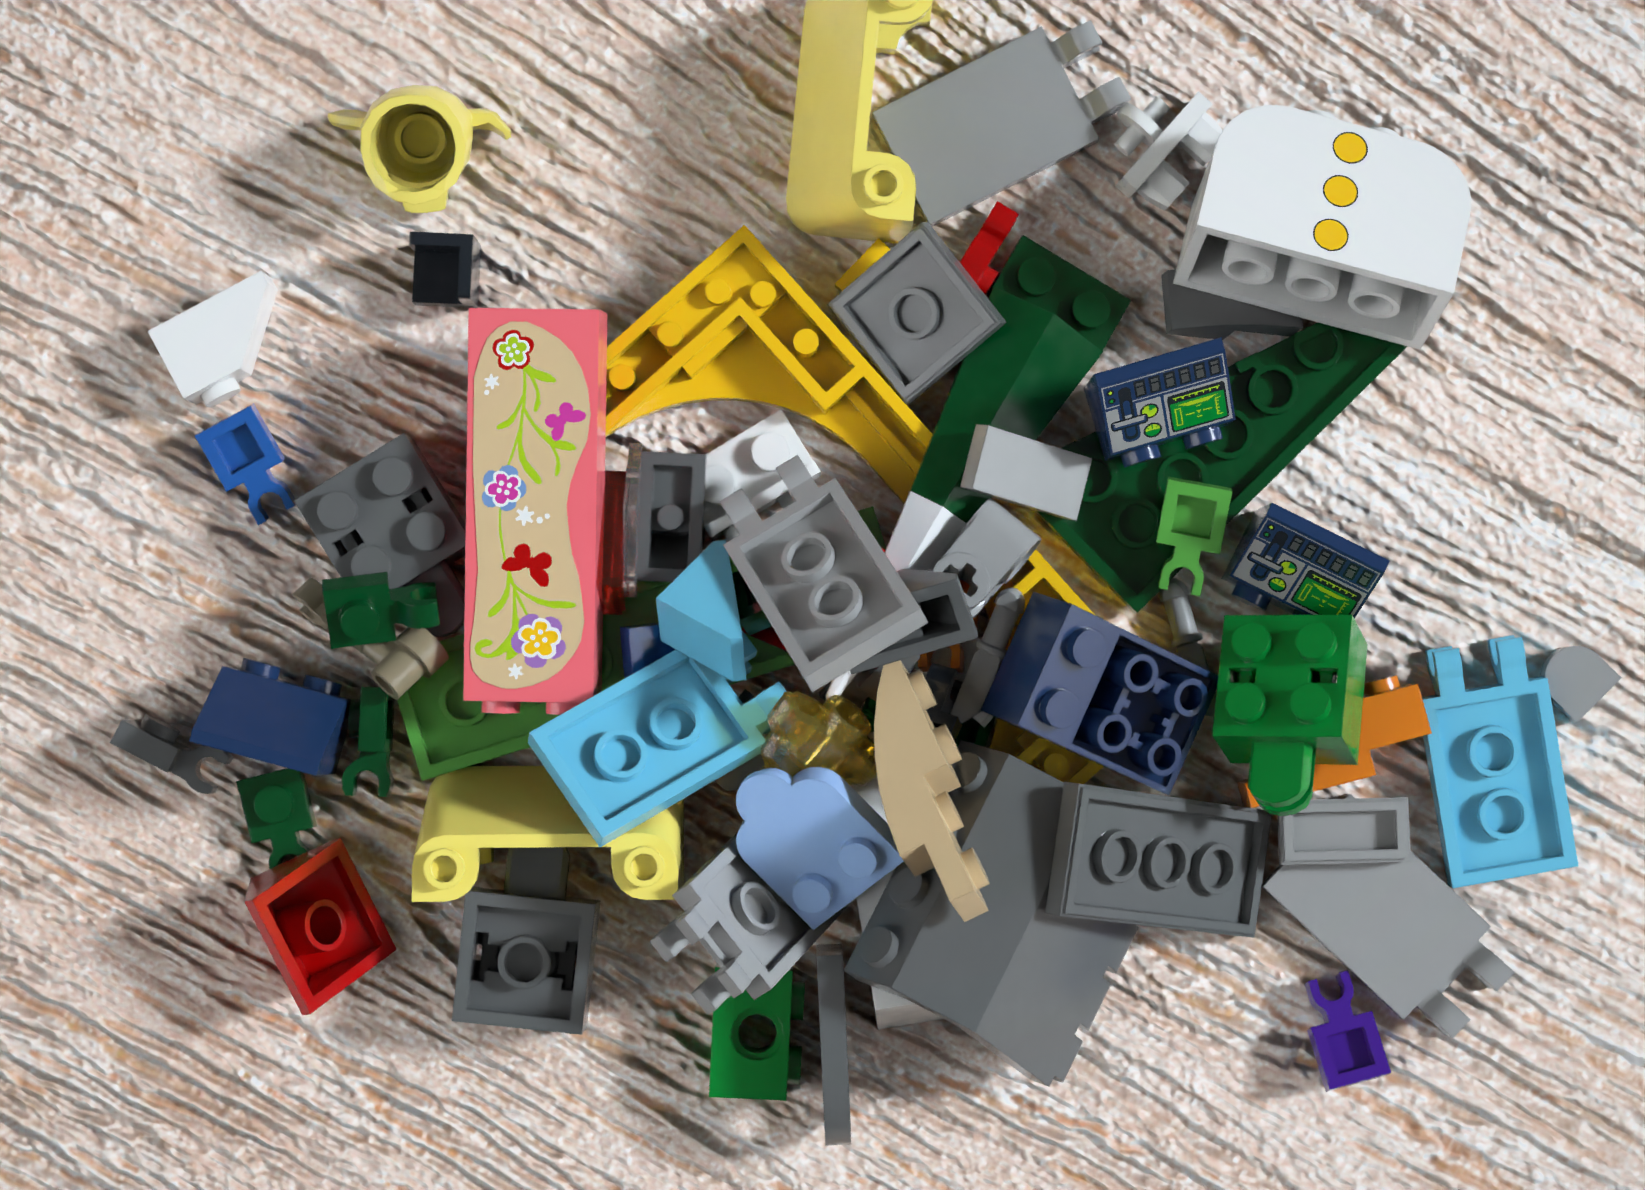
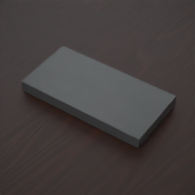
(1158, 861)

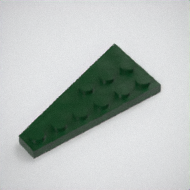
(1279, 408)

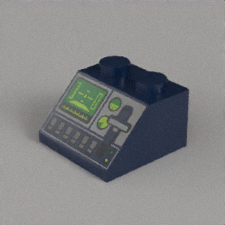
(1162, 401)
(1301, 566)

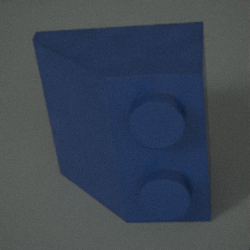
(275, 719)

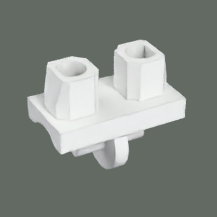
(1151, 174)

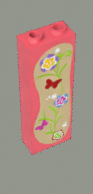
(534, 507)

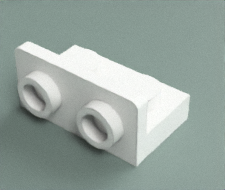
(751, 464)

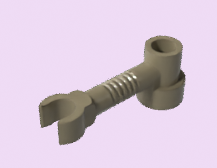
(398, 662)

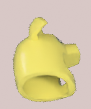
(417, 142)

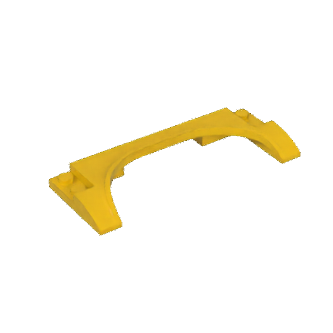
(756, 337)

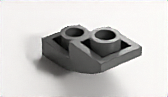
(1212, 316)

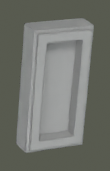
(1026, 472)
(1346, 832)

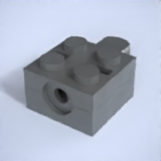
(381, 522)
(528, 948)

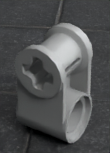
(988, 553)

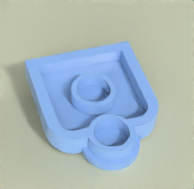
(812, 839)

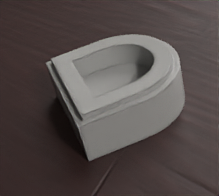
(1577, 680)

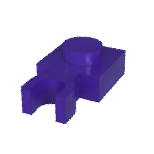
(1347, 1044)

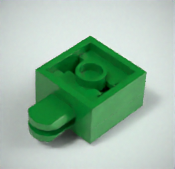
(1283, 701)

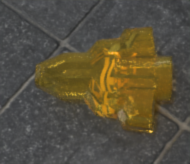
(820, 736)

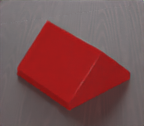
(318, 923)

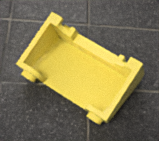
(832, 177)
(524, 808)

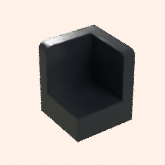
(445, 269)

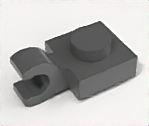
(157, 744)

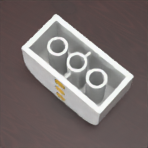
(1328, 223)

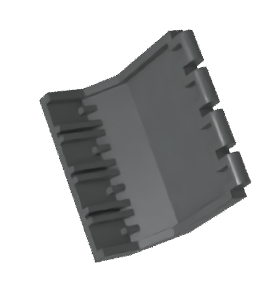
(1013, 973)

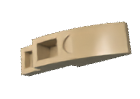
(914, 787)

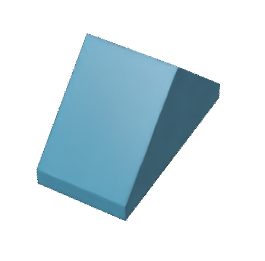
(702, 614)

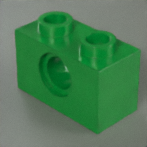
(750, 1071)

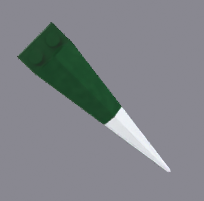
(1010, 382)

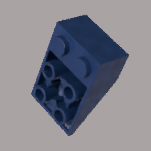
(1101, 692)

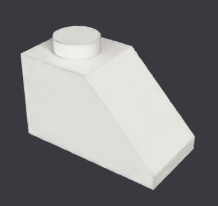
(217, 340)

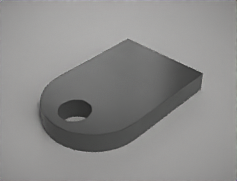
(833, 1044)

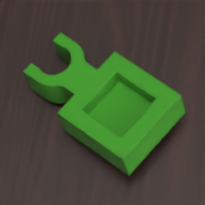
(1192, 522)

